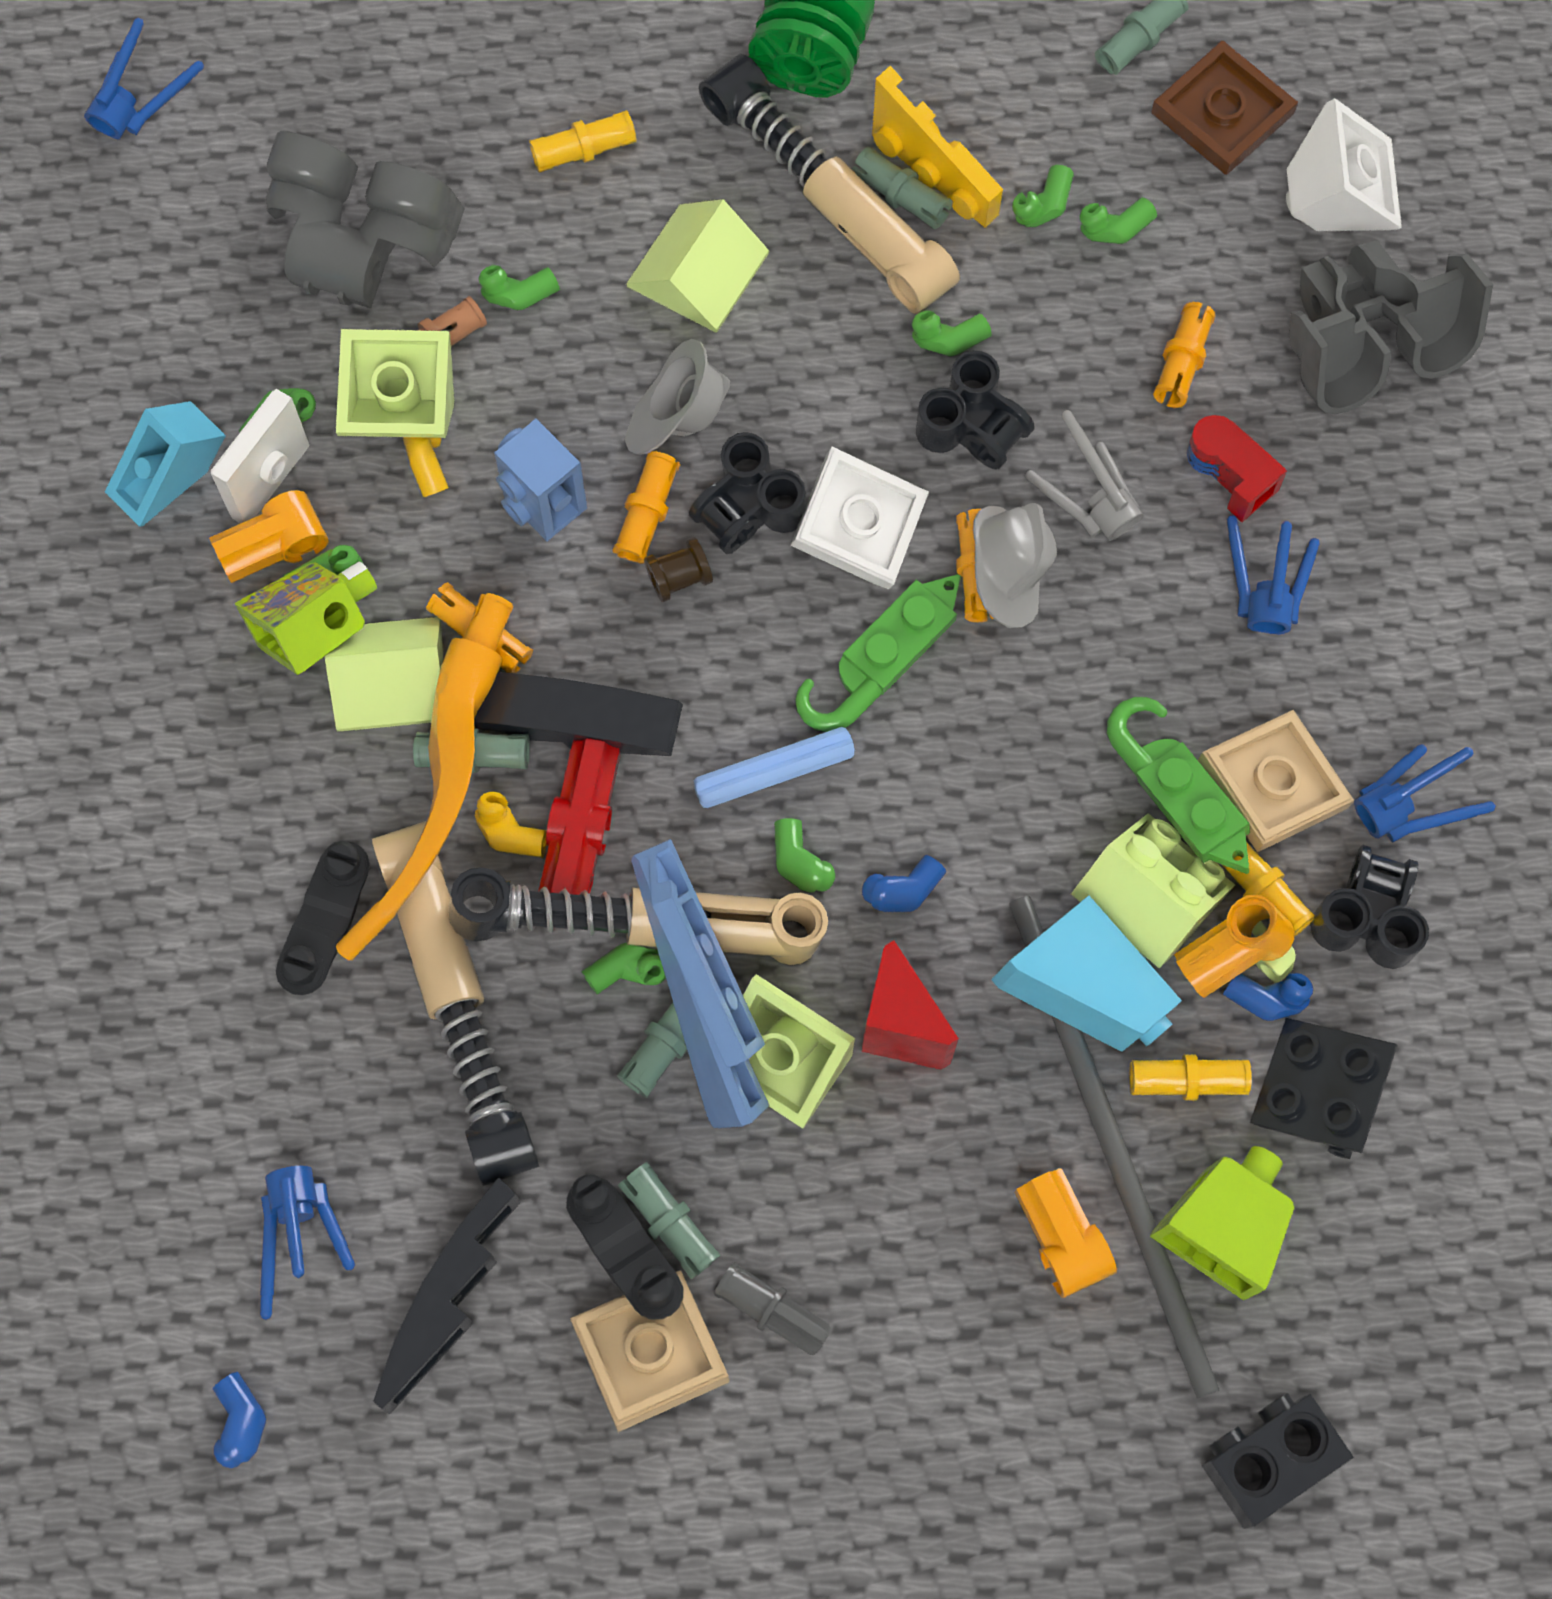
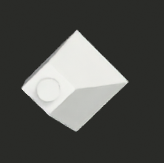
(1344, 175)

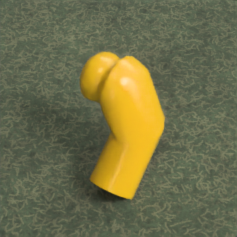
(425, 464)
(502, 829)

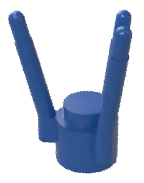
(113, 106)
(1271, 606)
(1386, 807)
(292, 1201)

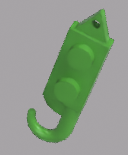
(886, 651)
(1182, 789)

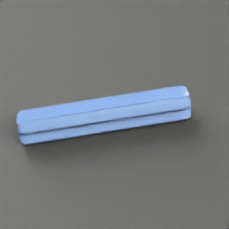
(774, 767)

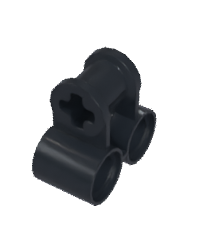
(978, 417)
(742, 500)
(1374, 901)

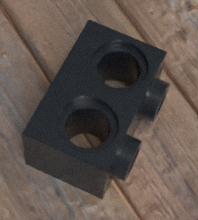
(1283, 1472)

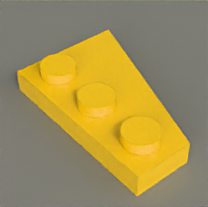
(914, 137)

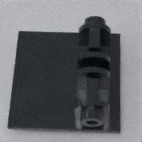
(1324, 1086)

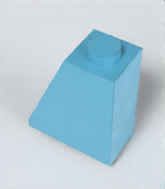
(1091, 979)

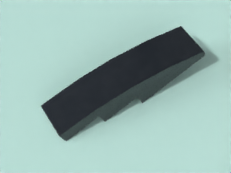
(578, 710)
(434, 1319)

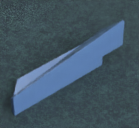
(704, 991)

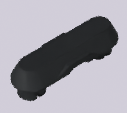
(323, 918)
(624, 1247)

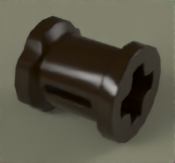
(678, 569)

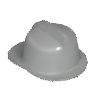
(679, 400)
(1010, 559)

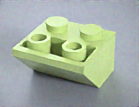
(1154, 888)

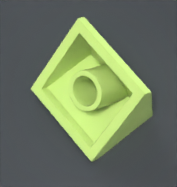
(700, 263)
(394, 383)
(386, 674)
(799, 1054)

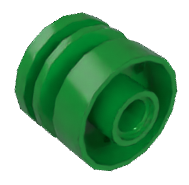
(810, 43)

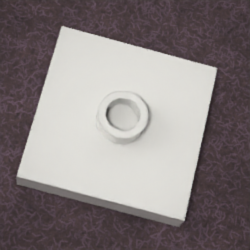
(260, 457)
(859, 518)

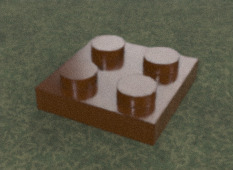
(1224, 107)

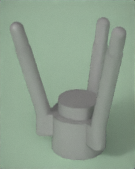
(1112, 507)

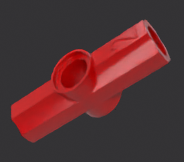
(580, 817)

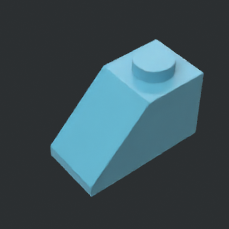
(163, 459)

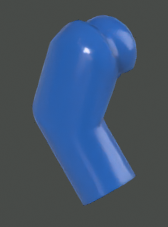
(903, 892)
(1274, 1000)
(244, 1423)

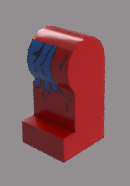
(1236, 463)

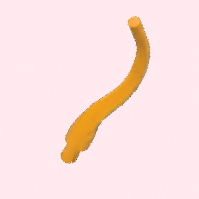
(460, 691)

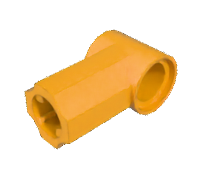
(280, 533)
(1229, 946)
(1068, 1241)

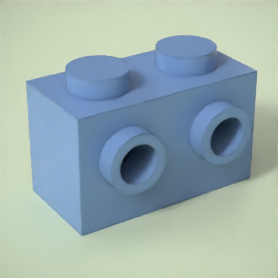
(539, 480)

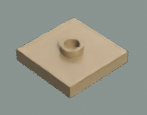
(1277, 779)
(647, 1362)

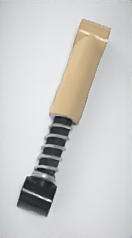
(913, 268)
(738, 922)
(451, 993)

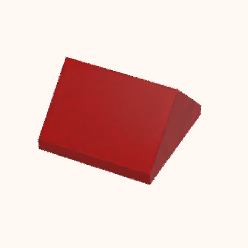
(905, 1018)

